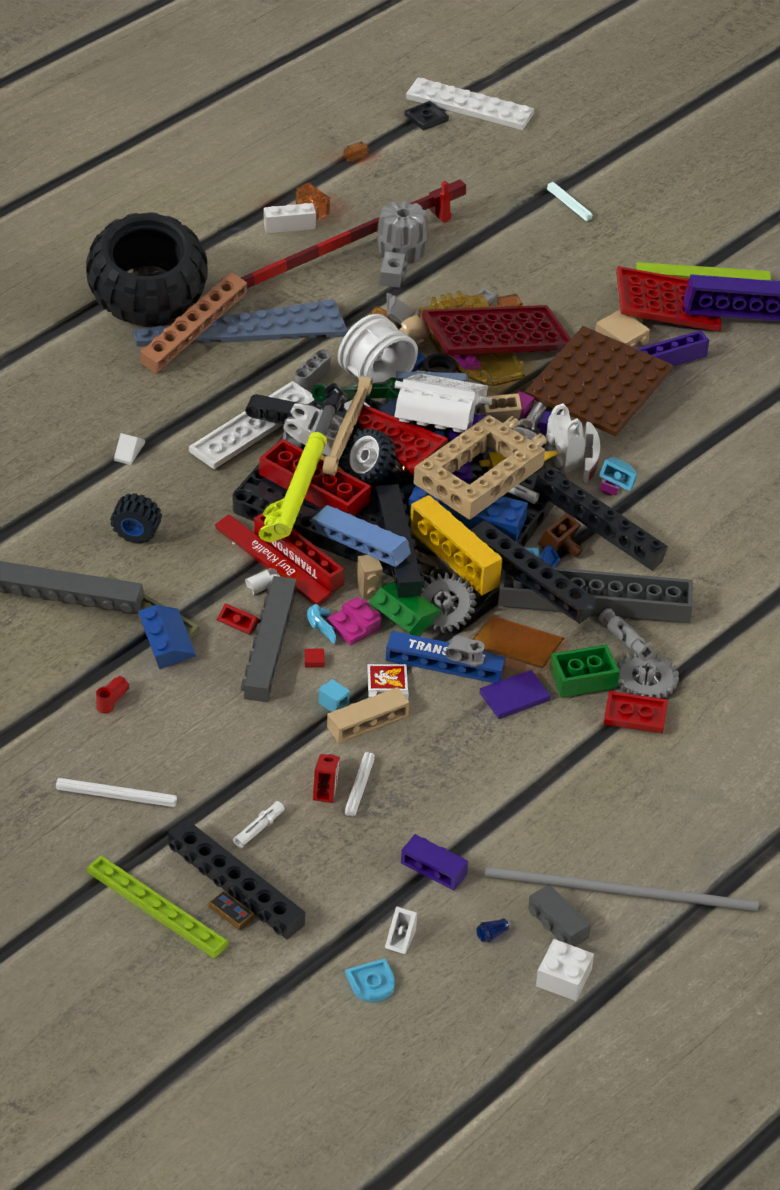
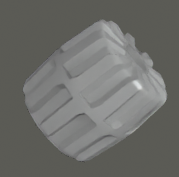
(403, 230)

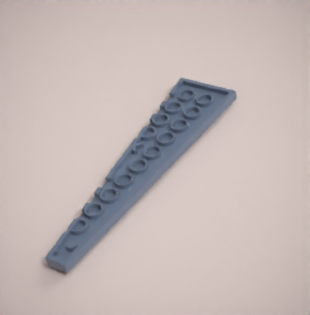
(268, 324)

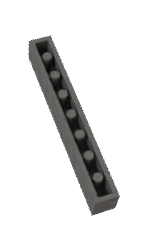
(71, 587)
(270, 639)

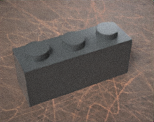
(558, 916)

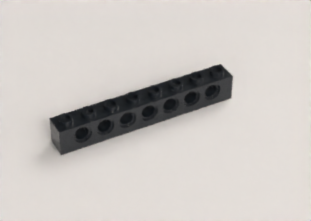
(600, 518)
(537, 574)
(236, 879)

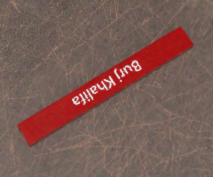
(272, 559)

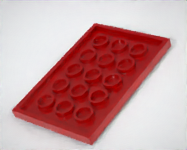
(658, 298)

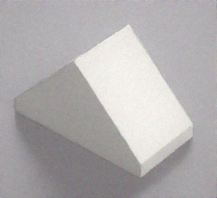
(128, 448)
(401, 930)

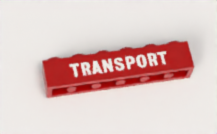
(306, 557)

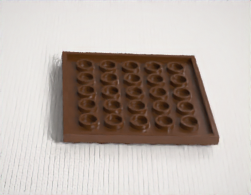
(599, 380)

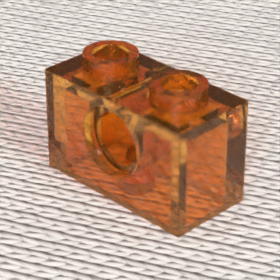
(309, 194)

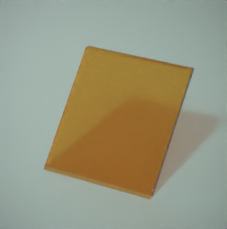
(518, 641)

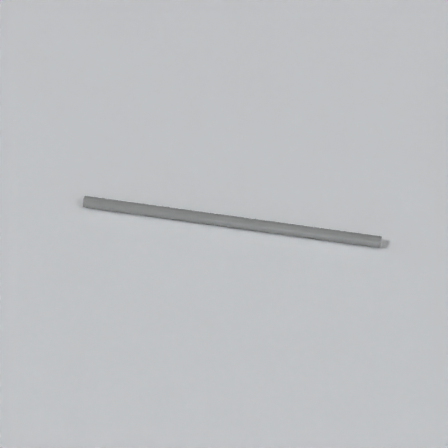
(624, 889)

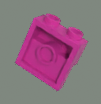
(355, 621)

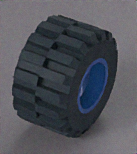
(136, 518)

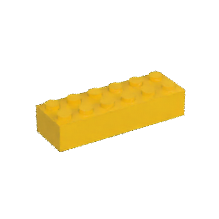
(456, 545)

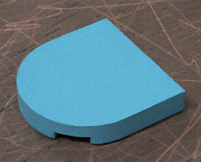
(371, 981)

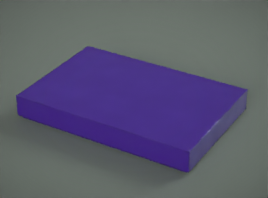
(515, 694)

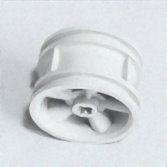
(376, 349)

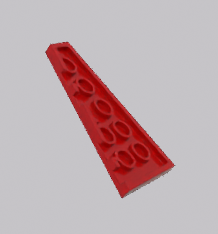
(410, 441)

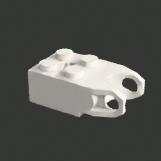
(307, 424)
(566, 439)

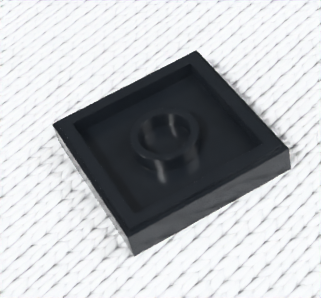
(426, 115)

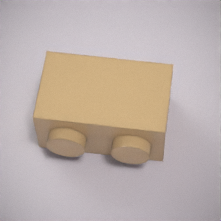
(369, 576)

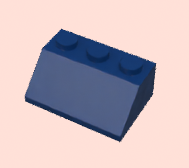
(166, 635)

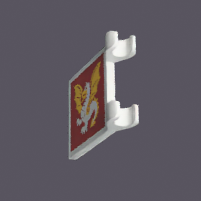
(387, 677)

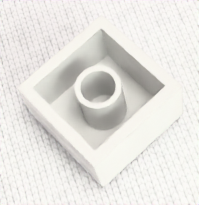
(564, 970)

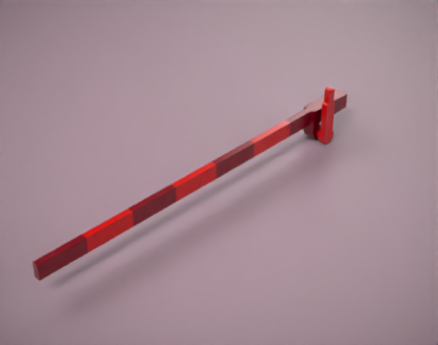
(437, 201)

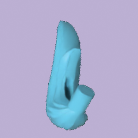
(314, 617)

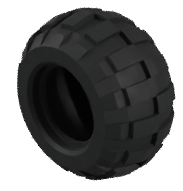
(146, 241)

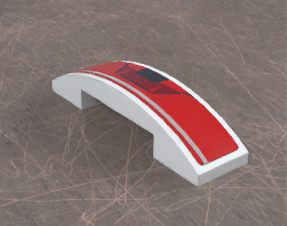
(592, 441)

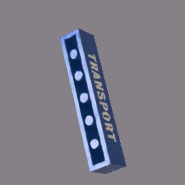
(431, 655)

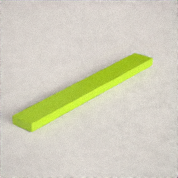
(684, 271)
(158, 907)

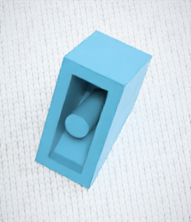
(619, 473)

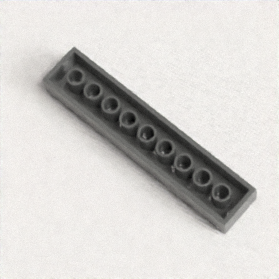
(623, 593)

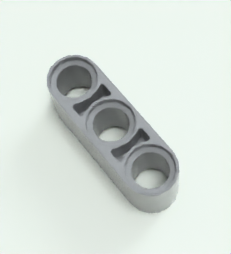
(313, 369)

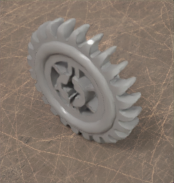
(440, 591)
(656, 668)

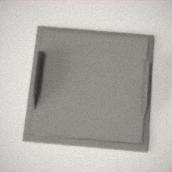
(398, 310)

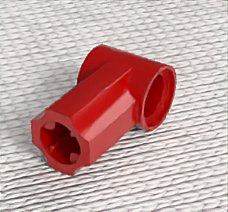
(110, 694)

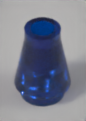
(490, 930)

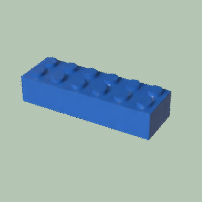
(505, 513)

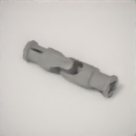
(626, 634)

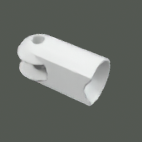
(261, 580)

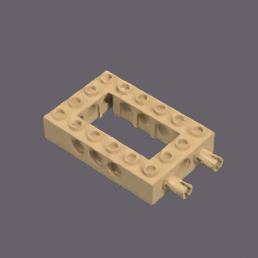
(521, 461)

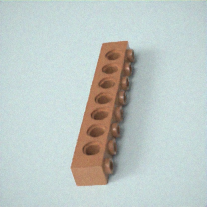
(193, 322)

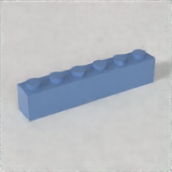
(361, 535)

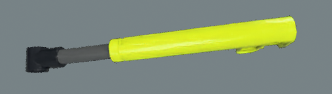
(283, 513)

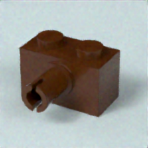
(561, 535)

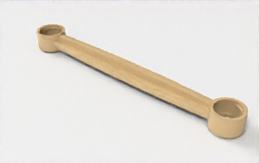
(331, 461)

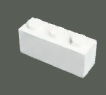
(289, 218)

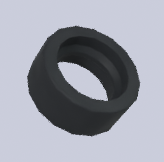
(440, 360)

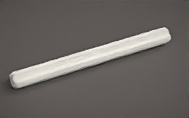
(116, 792)

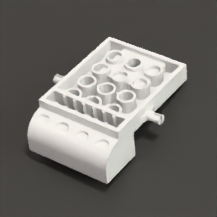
(439, 401)

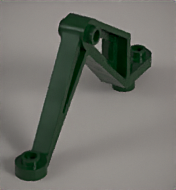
(379, 390)

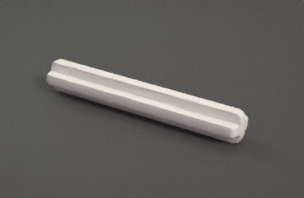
(359, 784)

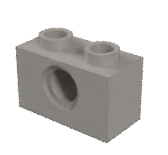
(393, 269)

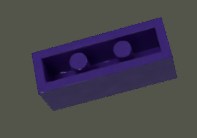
(434, 862)

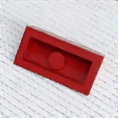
(238, 619)

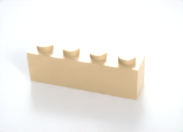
(368, 714)

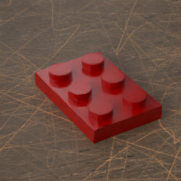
(635, 712)

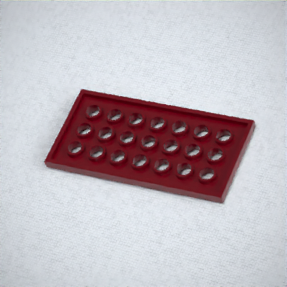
(496, 329)

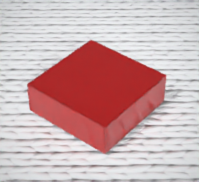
(314, 657)

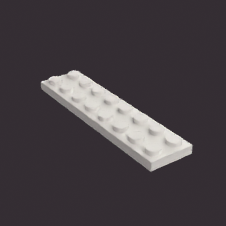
(470, 103)
(243, 430)

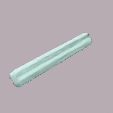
(570, 201)

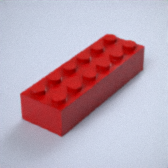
(337, 491)

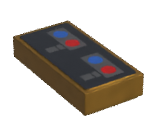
(231, 910)

